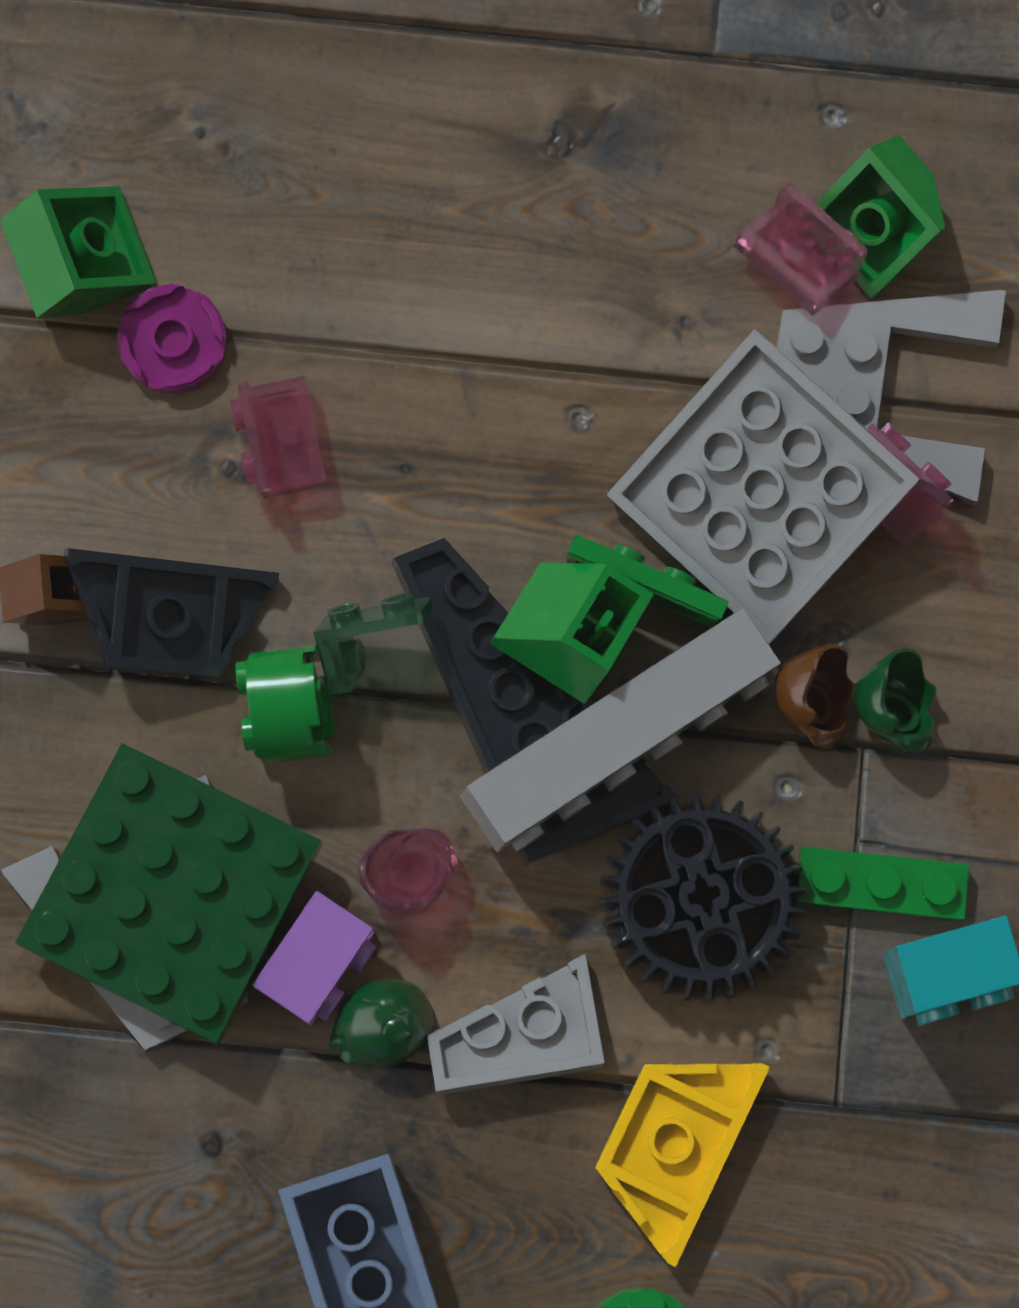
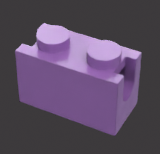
(316, 959)

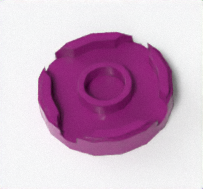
(172, 339)

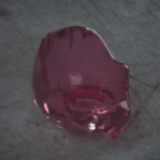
(407, 869)

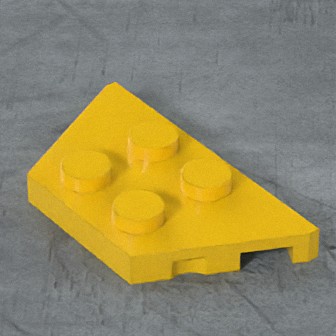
(675, 1144)

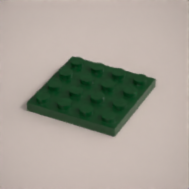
(169, 894)

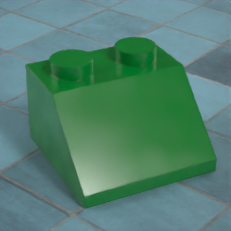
(76, 249)

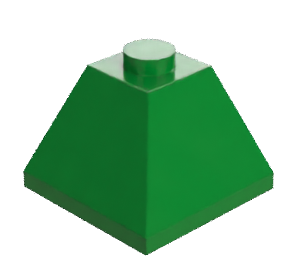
(890, 207)

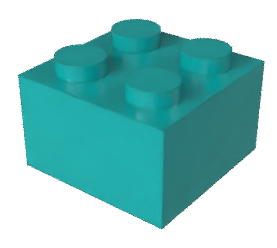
(952, 968)

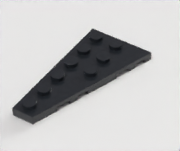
(503, 700)

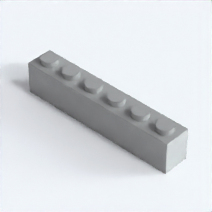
(619, 731)

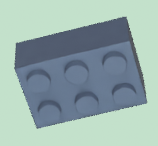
(358, 1239)

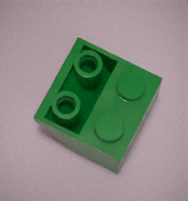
(572, 623)

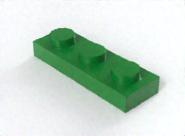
(883, 884)

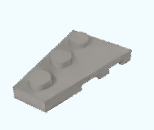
(524, 1037)

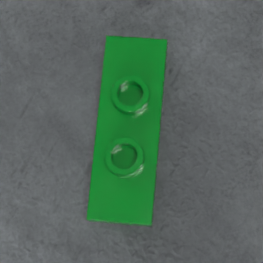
(671, 588)

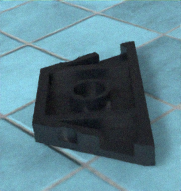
(166, 611)

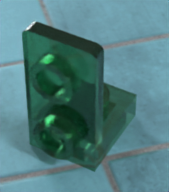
(345, 657)

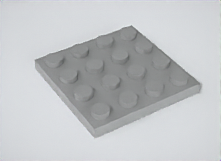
(763, 486)

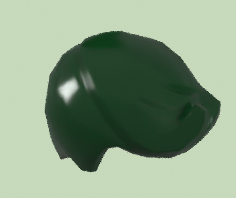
(897, 701)
(382, 1023)

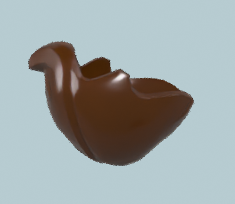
(814, 692)

